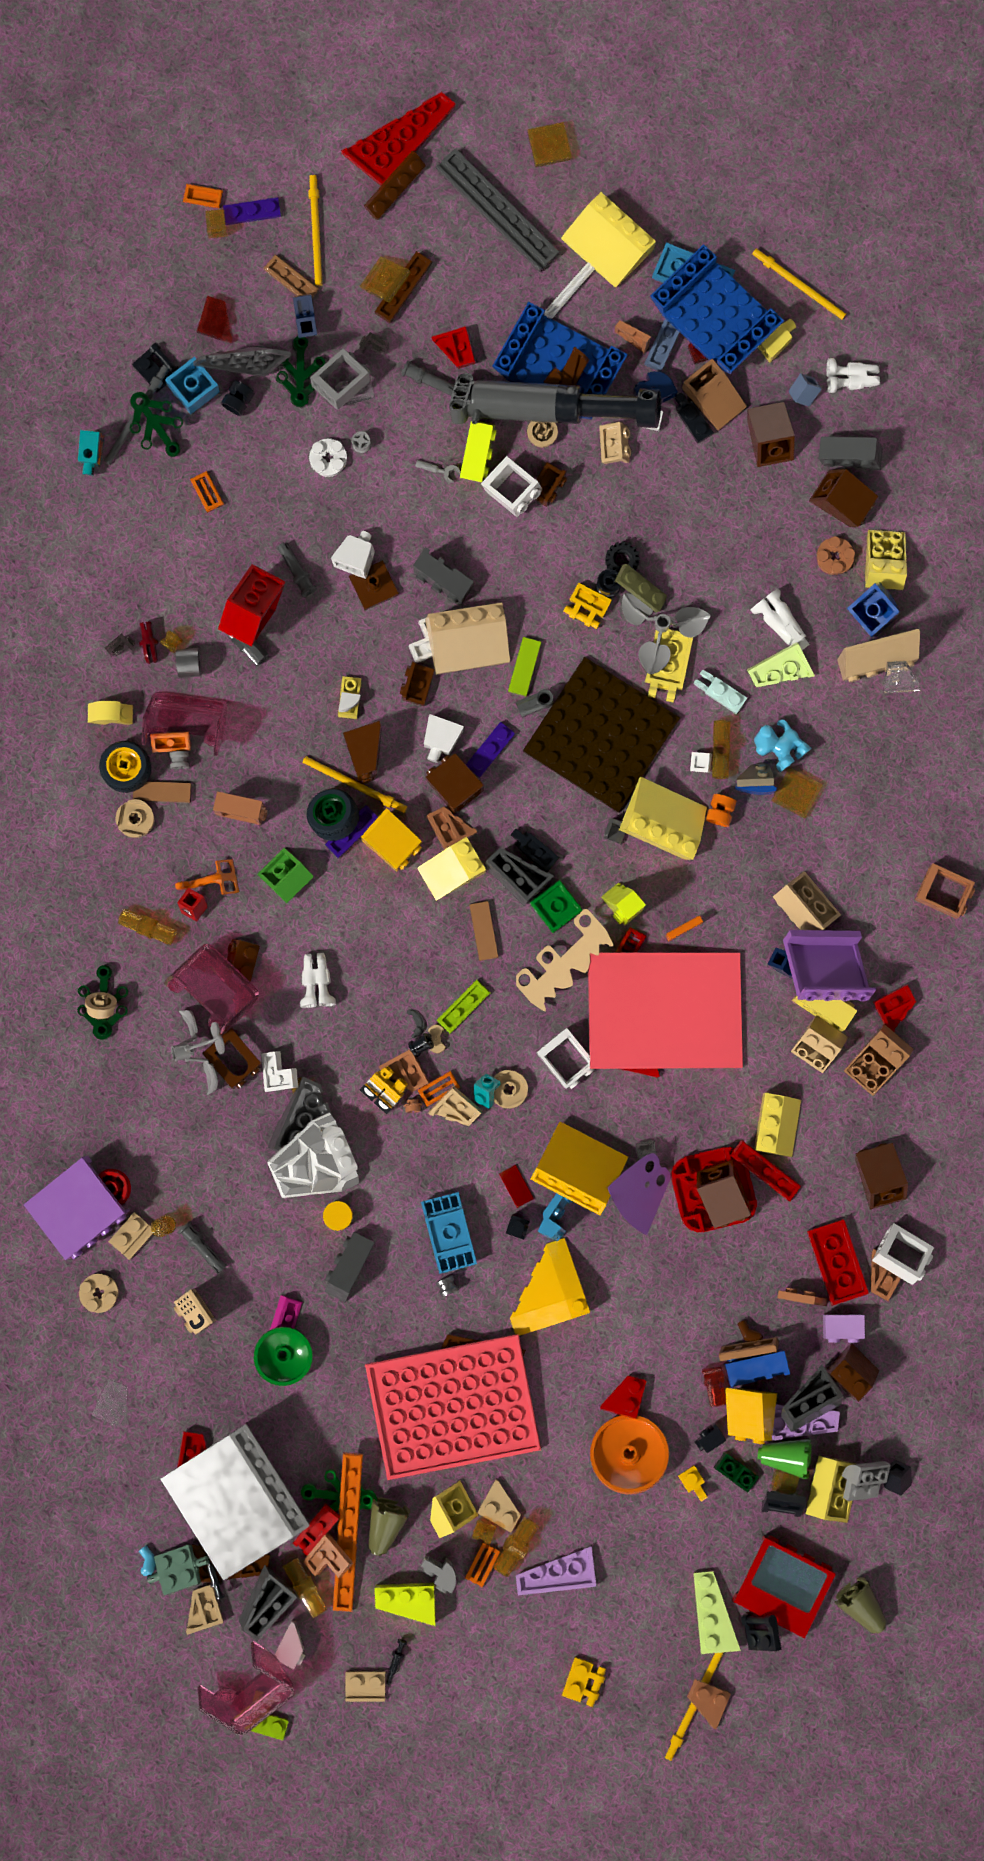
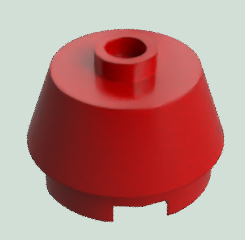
(117, 1183)

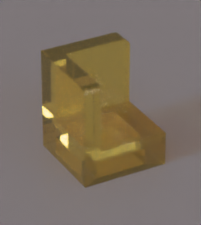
(216, 223)
(784, 1482)

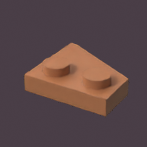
(633, 336)
(449, 827)
(409, 1069)
(882, 1281)
(709, 1701)

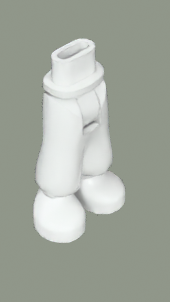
(781, 619)

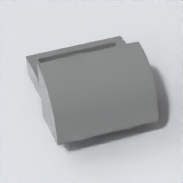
(865, 1480)
(445, 1573)

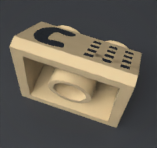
(194, 1311)

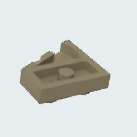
(756, 775)

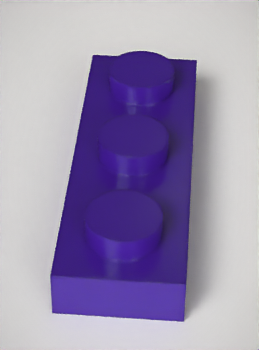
(252, 211)
(490, 749)
(366, 819)

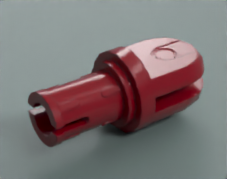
(148, 640)

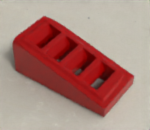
(640, 936)

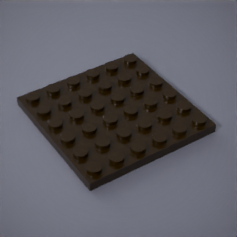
(601, 734)

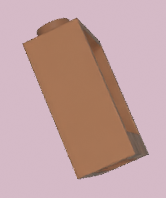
(239, 808)
(927, 882)

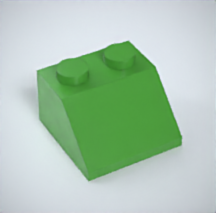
(285, 875)

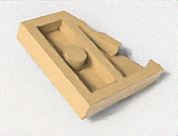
(456, 1107)
(499, 1508)

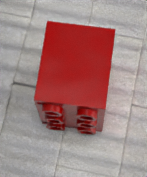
(251, 605)

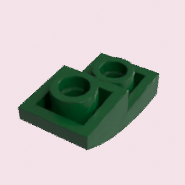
(736, 1472)

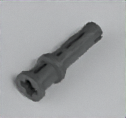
(420, 375)
(300, 576)
(195, 1240)

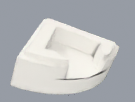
(348, 701)

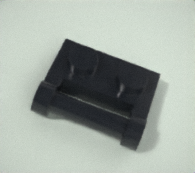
(148, 368)
(783, 1503)
(762, 1639)

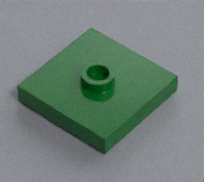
(556, 906)

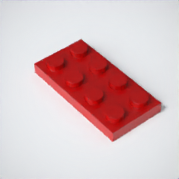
(837, 1262)

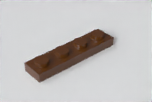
(394, 185)
(418, 267)

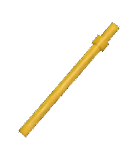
(314, 195)
(769, 262)
(388, 800)
(676, 1740)

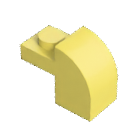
(110, 712)

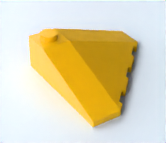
(552, 1293)

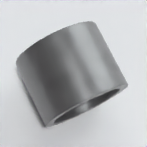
(188, 663)

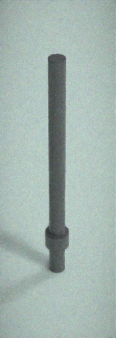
(156, 383)

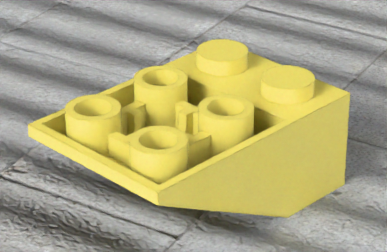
(886, 559)

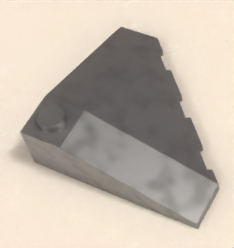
(251, 360)
(303, 1107)

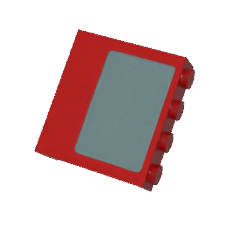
(785, 1586)

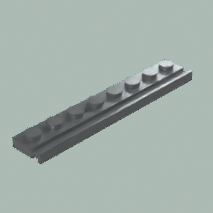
(497, 210)

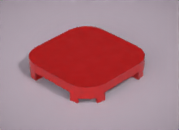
(685, 1187)

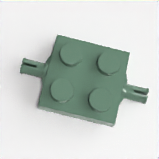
(177, 1569)

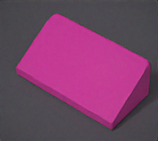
(286, 1313)

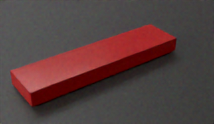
(765, 1170)

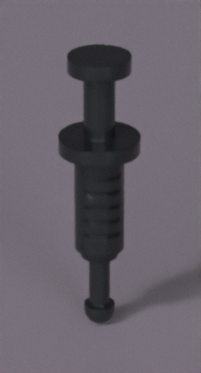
(214, 1579)
(397, 1656)

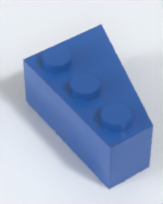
(756, 1368)

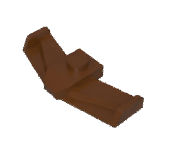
(572, 371)

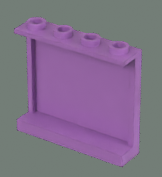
(827, 965)
(76, 1209)

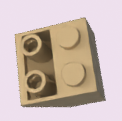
(819, 1044)

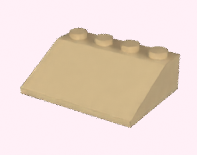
(468, 638)
(873, 656)

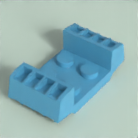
(551, 1213)
(448, 1232)

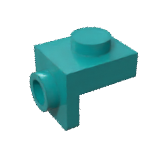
(484, 1090)

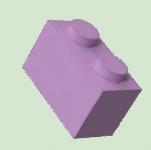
(843, 1327)

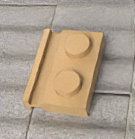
(131, 1236)
(365, 1686)

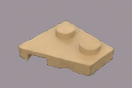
(204, 1610)

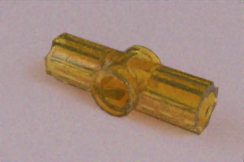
(721, 737)
(147, 926)
(516, 1546)
(305, 1587)

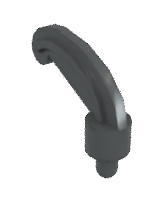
(418, 1021)

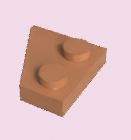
(807, 1297)

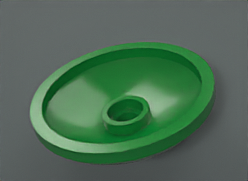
(287, 1369)

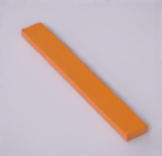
(348, 1528)

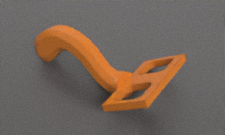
(218, 878)

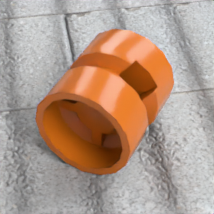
(719, 816)

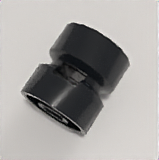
(235, 404)
(606, 583)

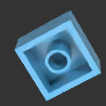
(192, 386)

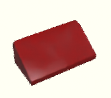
(516, 1186)

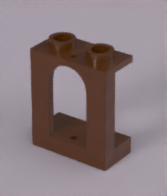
(253, 1062)

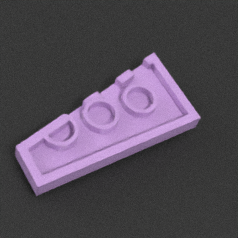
(823, 1424)
(565, 1573)

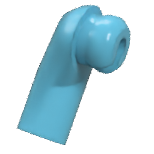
(149, 1562)

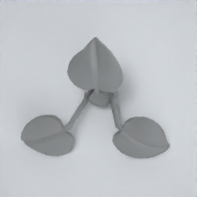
(656, 656)
(185, 1050)

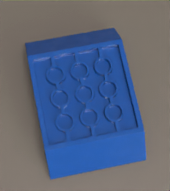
(714, 311)
(542, 344)

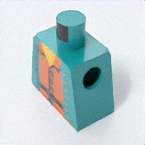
(90, 442)

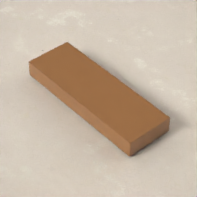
(290, 277)
(164, 792)
(483, 931)
(749, 1349)

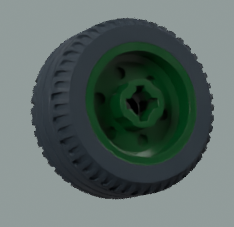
(332, 814)

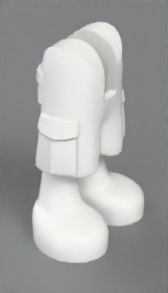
(856, 374)
(314, 977)

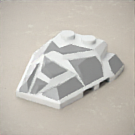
(315, 1161)

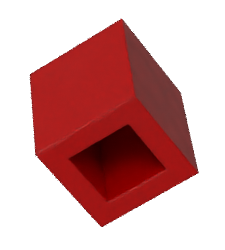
(192, 904)

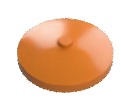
(629, 1454)

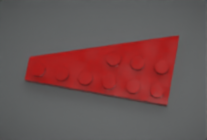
(392, 143)

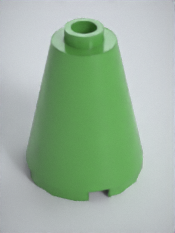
(788, 1456)

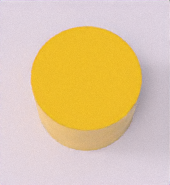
(337, 1215)

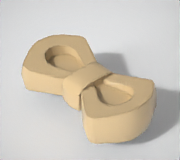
(435, 1032)

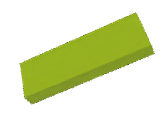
(524, 666)
(463, 1006)

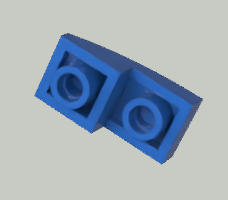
(758, 790)

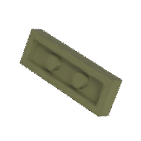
(641, 588)

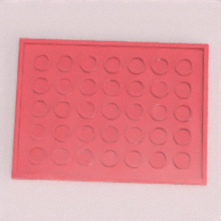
(665, 1010)
(453, 1406)

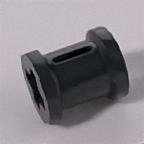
(421, 1044)

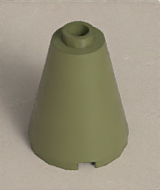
(385, 1524)
(862, 1605)

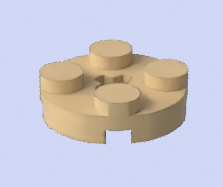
(128, 810)
(519, 1092)
(89, 1287)

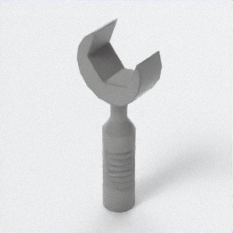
(434, 468)

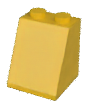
(392, 840)
(750, 1414)

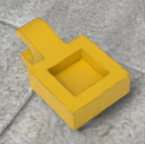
(692, 1480)

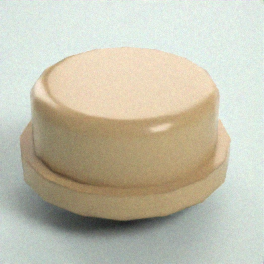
(542, 433)
(100, 1005)

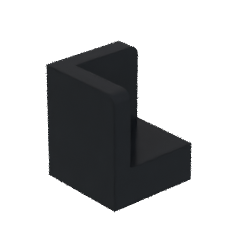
(898, 1478)

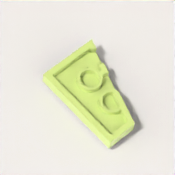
(782, 666)

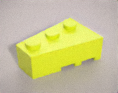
(478, 451)
(623, 903)
(408, 1600)

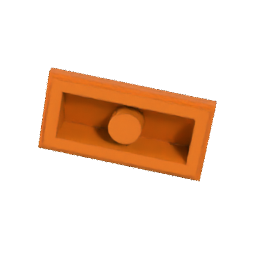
(170, 742)

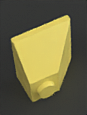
(451, 1510)

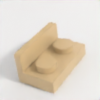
(615, 443)

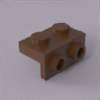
(550, 480)
(417, 684)
(243, 956)

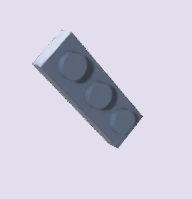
(662, 346)

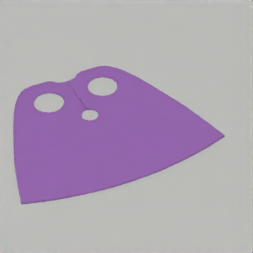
(631, 1196)

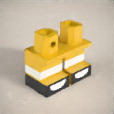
(392, 1092)

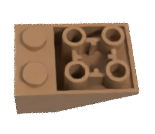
(714, 394)
(878, 1060)

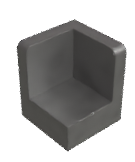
(612, 831)

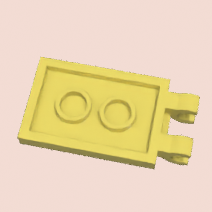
(674, 673)

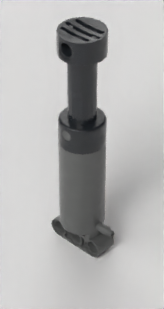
(547, 403)

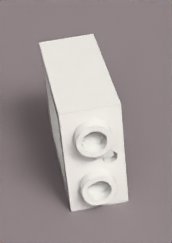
(499, 475)
(573, 1081)
(896, 1267)

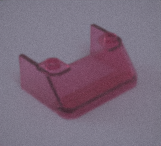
(185, 714)
(253, 1702)

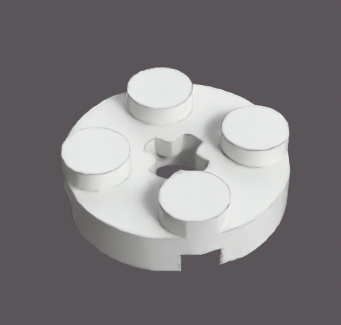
(335, 465)

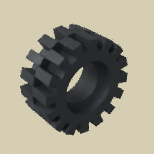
(622, 548)

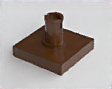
(376, 587)

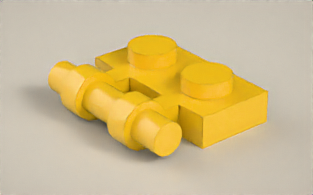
(589, 600)
(577, 1680)

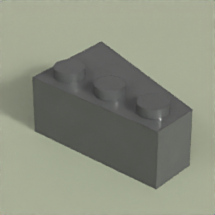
(851, 452)
(442, 577)
(517, 876)
(348, 1266)
(812, 1400)
(266, 1603)

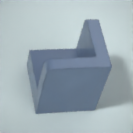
(804, 390)

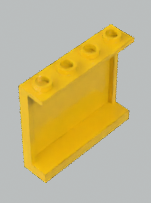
(579, 1168)

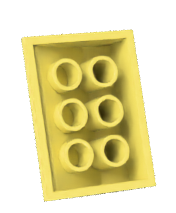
(608, 240)
(664, 819)

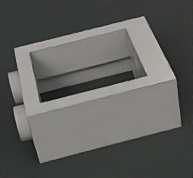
(334, 398)

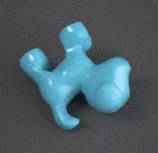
(767, 741)

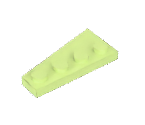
(714, 1624)

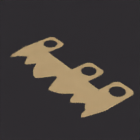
(558, 971)

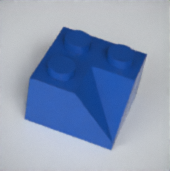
(874, 609)

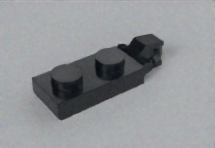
(693, 418)
(535, 850)

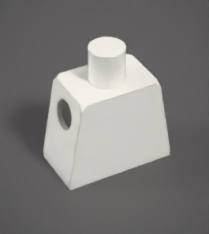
(355, 555)
(441, 737)

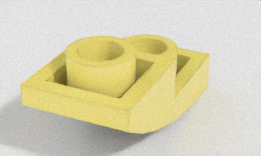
(353, 686)

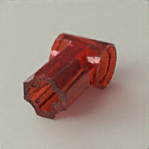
(714, 1383)

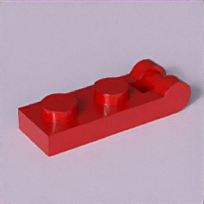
(318, 1528)

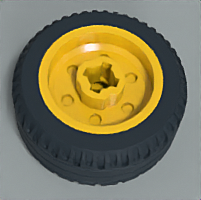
(124, 779)

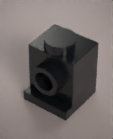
(517, 1227)
(710, 1439)

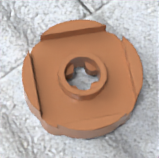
(835, 545)

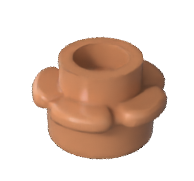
(412, 1105)

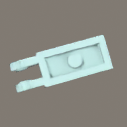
(721, 692)

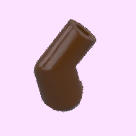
(747, 1333)

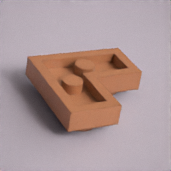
(328, 1553)

